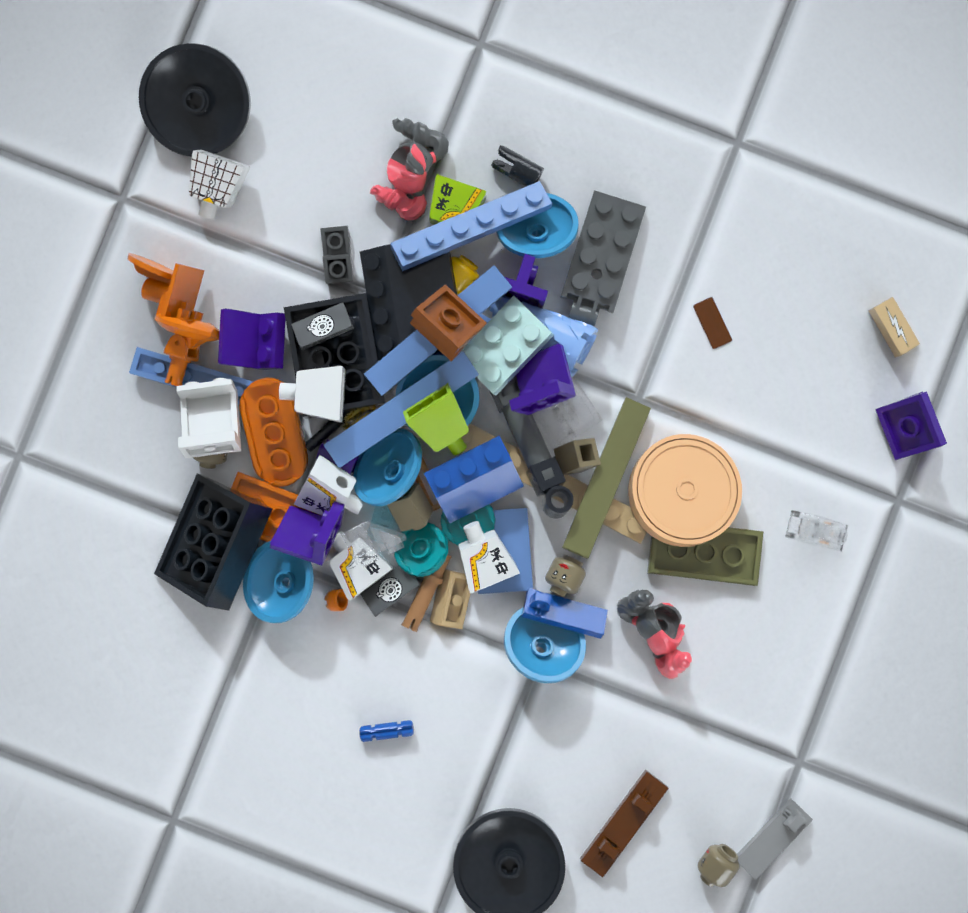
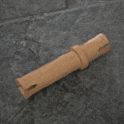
(423, 597)

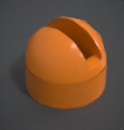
(336, 600)

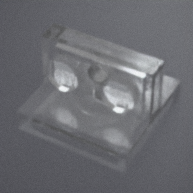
(568, 418)

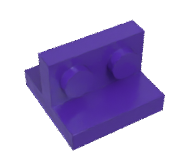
(523, 285)
(911, 425)

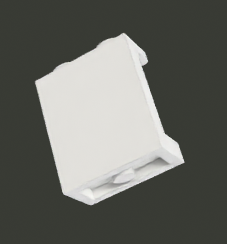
(209, 418)

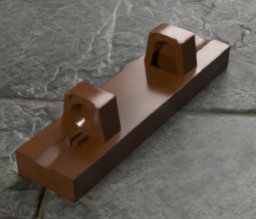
(624, 823)

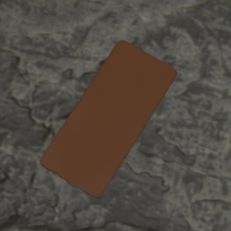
(712, 322)

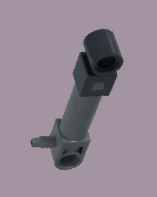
(542, 468)

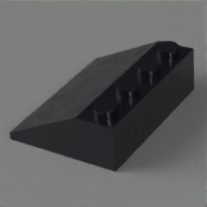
(397, 293)
(352, 349)
(212, 542)

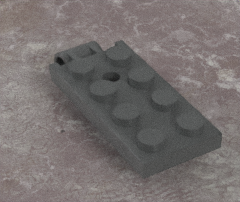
(602, 246)

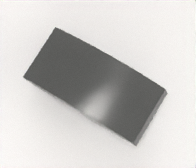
(336, 254)

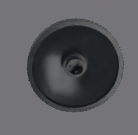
(194, 99)
(509, 863)

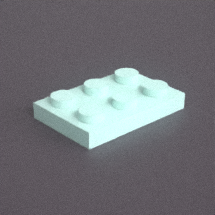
(506, 344)

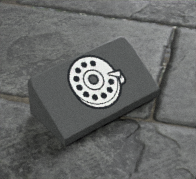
(322, 326)
(389, 590)

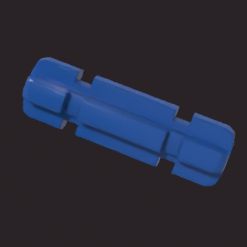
(386, 731)

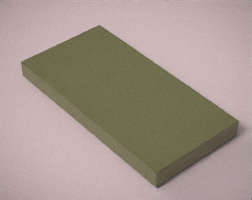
(726, 558)

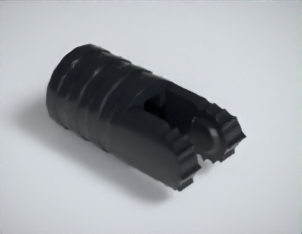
(522, 171)

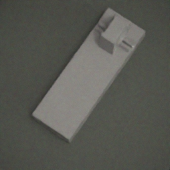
(773, 838)

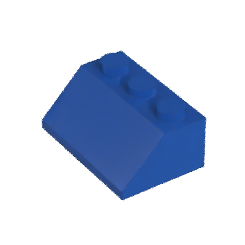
(474, 479)

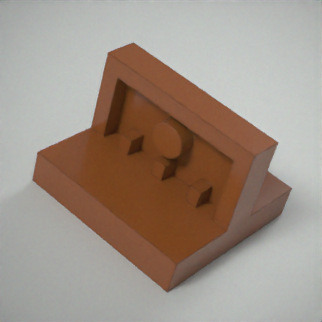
(447, 322)

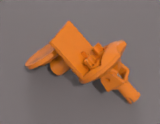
(177, 296)

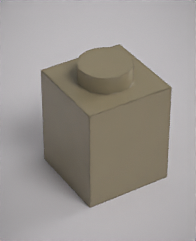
(577, 456)
(411, 509)

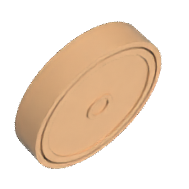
(685, 490)

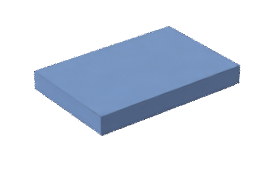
(513, 531)

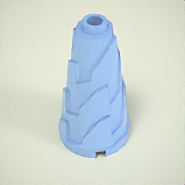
(572, 334)

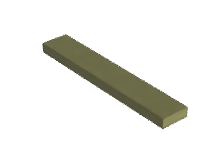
(606, 478)

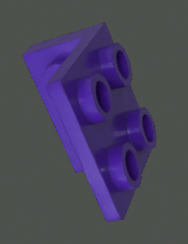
(251, 339)
(543, 381)
(307, 533)

